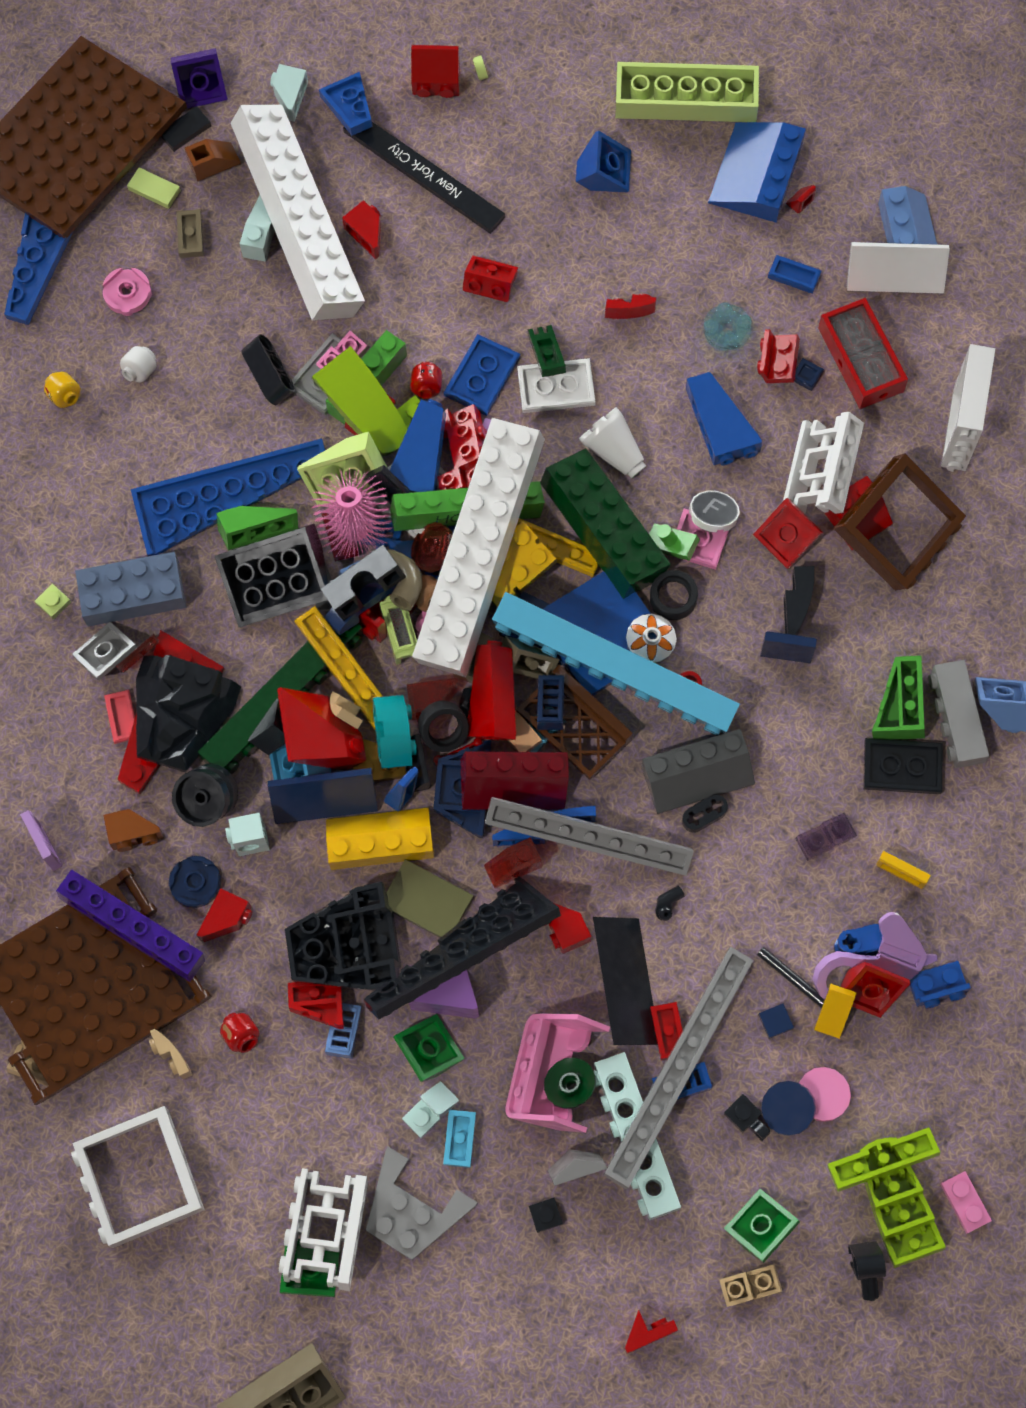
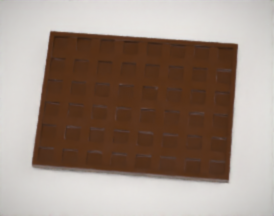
(79, 135)

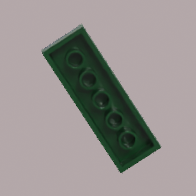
(604, 522)

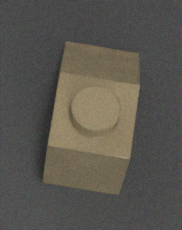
(529, 660)

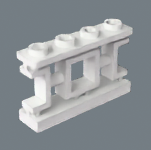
(837, 468)
(345, 1231)

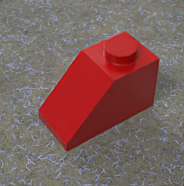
(365, 227)
(225, 916)

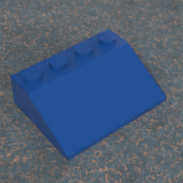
(758, 168)

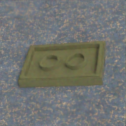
(427, 899)

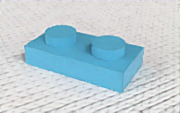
(459, 1138)

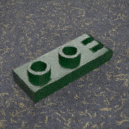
(547, 351)

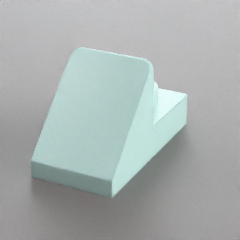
(430, 1109)

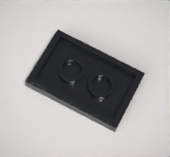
(903, 766)

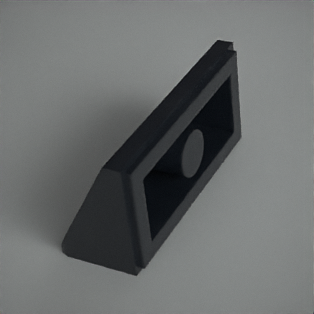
(419, 762)

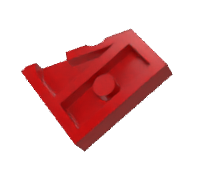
(372, 627)
(317, 1002)

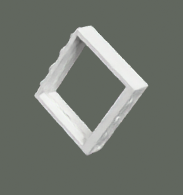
(968, 407)
(181, 1165)

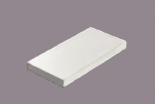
(897, 267)

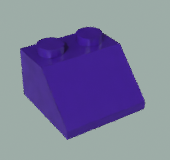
(199, 78)

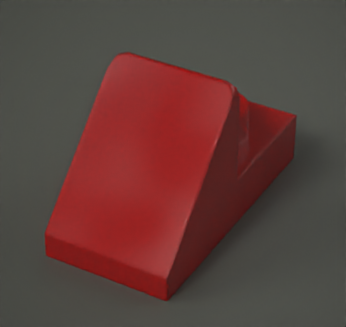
(640, 1336)

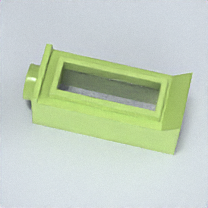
(399, 630)

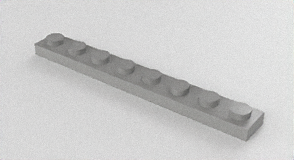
(589, 836)

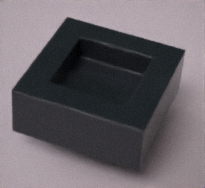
(545, 1215)

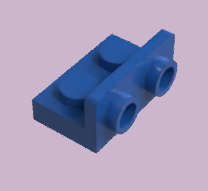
(939, 984)

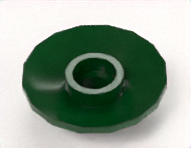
(564, 1074)

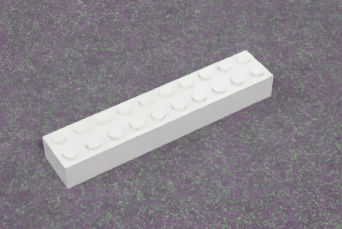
(297, 212)
(478, 547)

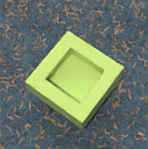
(52, 601)

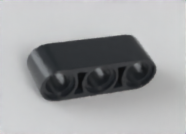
(268, 369)

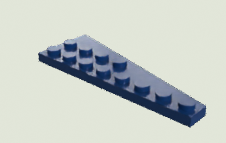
(35, 265)
(189, 503)

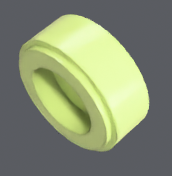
(480, 68)

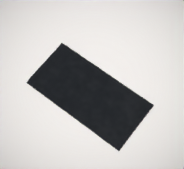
(625, 980)

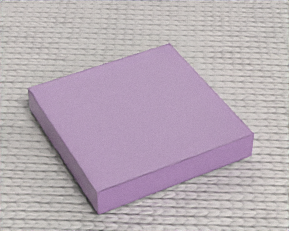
(41, 840)

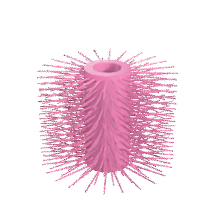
(352, 514)

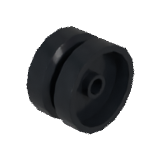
(204, 795)

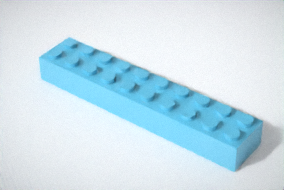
(614, 663)

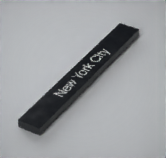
(430, 177)

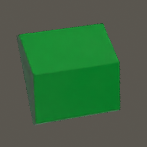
(429, 1048)
(761, 1225)
(312, 1282)

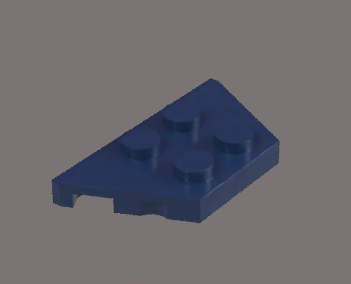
(448, 792)

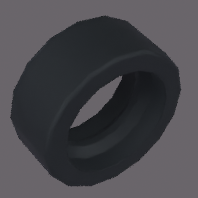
(679, 577)
(448, 743)

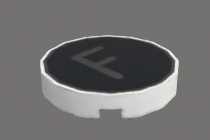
(714, 511)

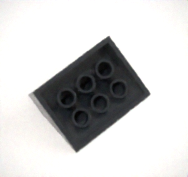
(274, 575)

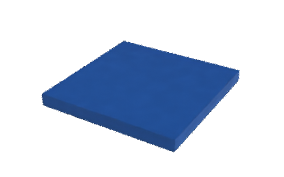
(603, 612)

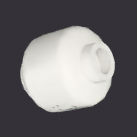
(138, 364)

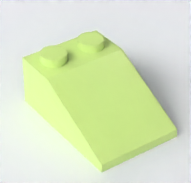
(350, 453)

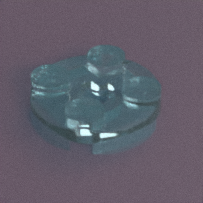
(727, 314)

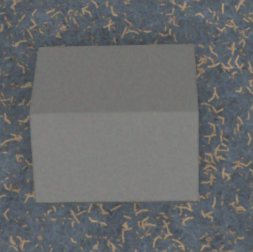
(104, 651)
(575, 1165)

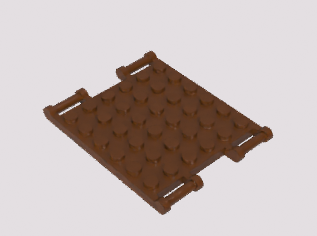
(84, 993)

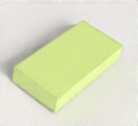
(153, 188)

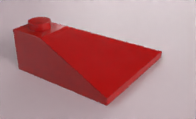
(316, 734)

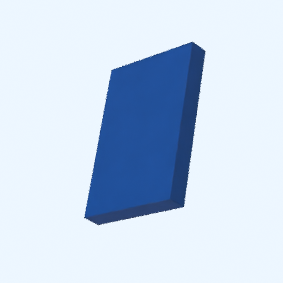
(482, 374)

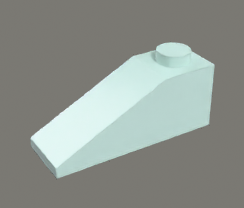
(257, 233)

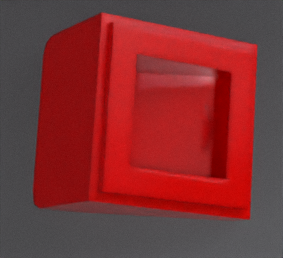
(802, 198)

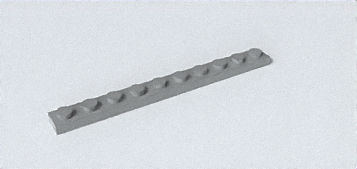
(677, 1068)

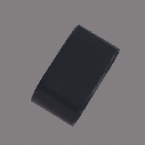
(868, 1266)

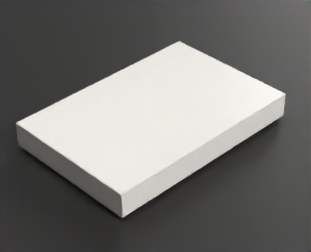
(557, 391)

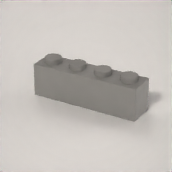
(959, 714)

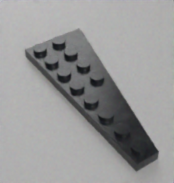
(470, 942)

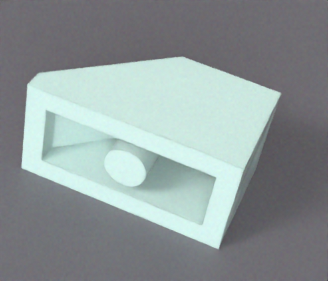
(289, 88)

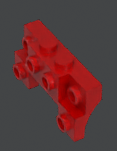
(466, 440)

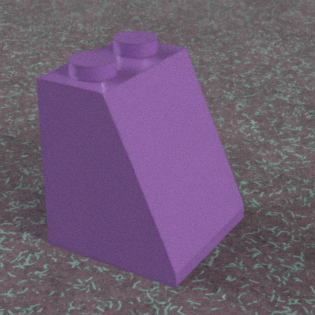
(450, 998)

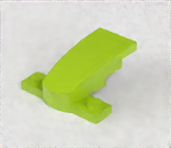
(364, 401)
(895, 1193)

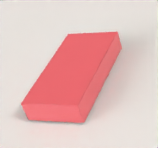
(120, 715)

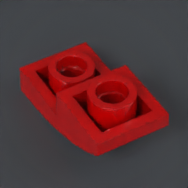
(640, 306)

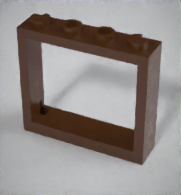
(847, 525)

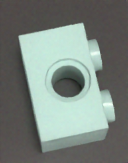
(247, 834)

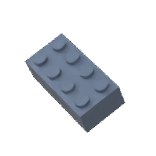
(130, 589)

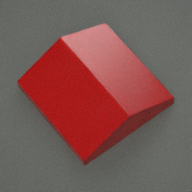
(874, 988)

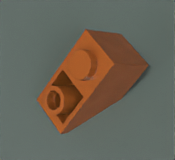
(211, 157)
(130, 829)

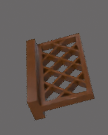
(594, 712)

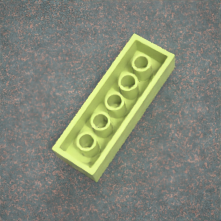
(687, 92)

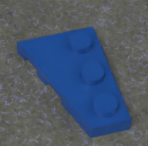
(348, 103)

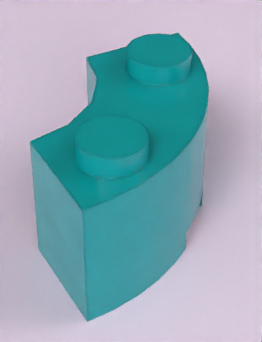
(393, 731)

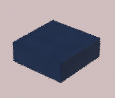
(807, 374)
(776, 1021)

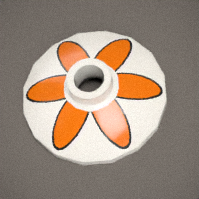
(651, 649)

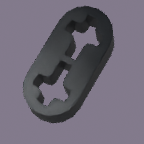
(708, 818)

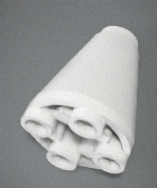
(615, 443)

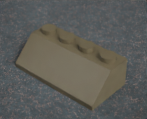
(295, 1383)

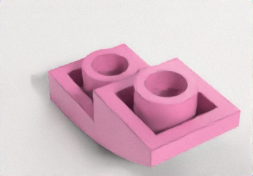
(349, 340)

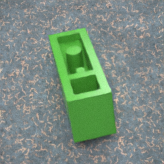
(251, 524)

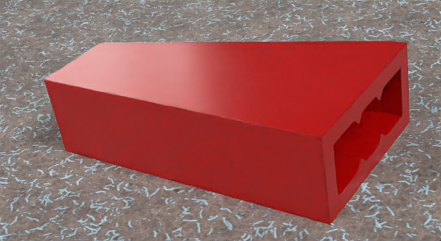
(492, 694)

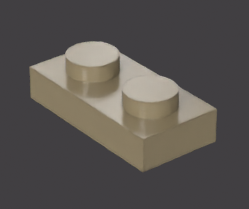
(190, 233)

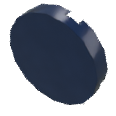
(198, 889)
(788, 1108)

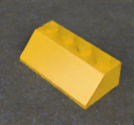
(379, 838)

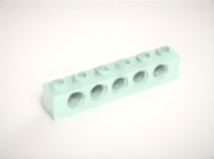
(618, 1068)

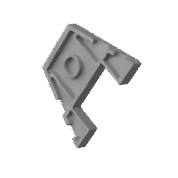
(403, 1219)

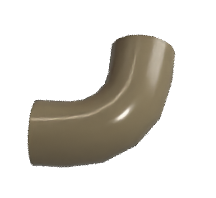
(407, 590)

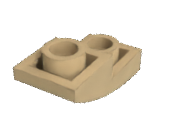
(163, 1047)
(750, 1285)

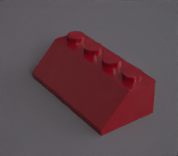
(517, 777)

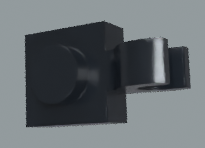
(745, 1115)

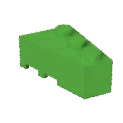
(902, 705)

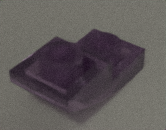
(826, 836)

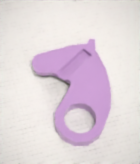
(898, 953)

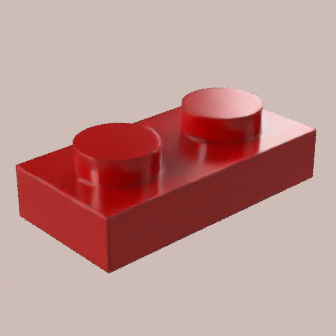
(666, 1027)

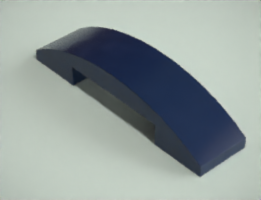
(369, 596)

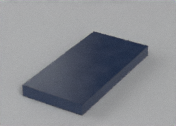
(322, 796)

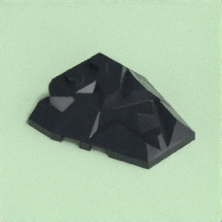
(179, 709)
(347, 942)

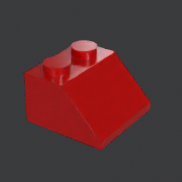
(435, 70)
(875, 520)

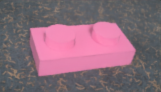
(965, 1202)

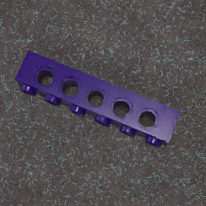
(130, 925)

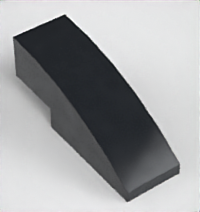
(798, 600)

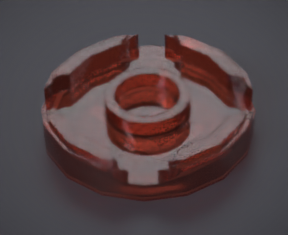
(431, 547)
(138, 653)

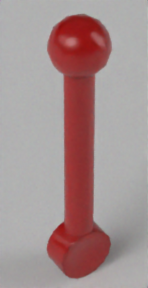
(477, 741)

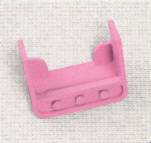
(543, 1043)

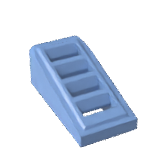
(345, 1052)

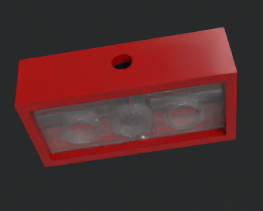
(862, 353)

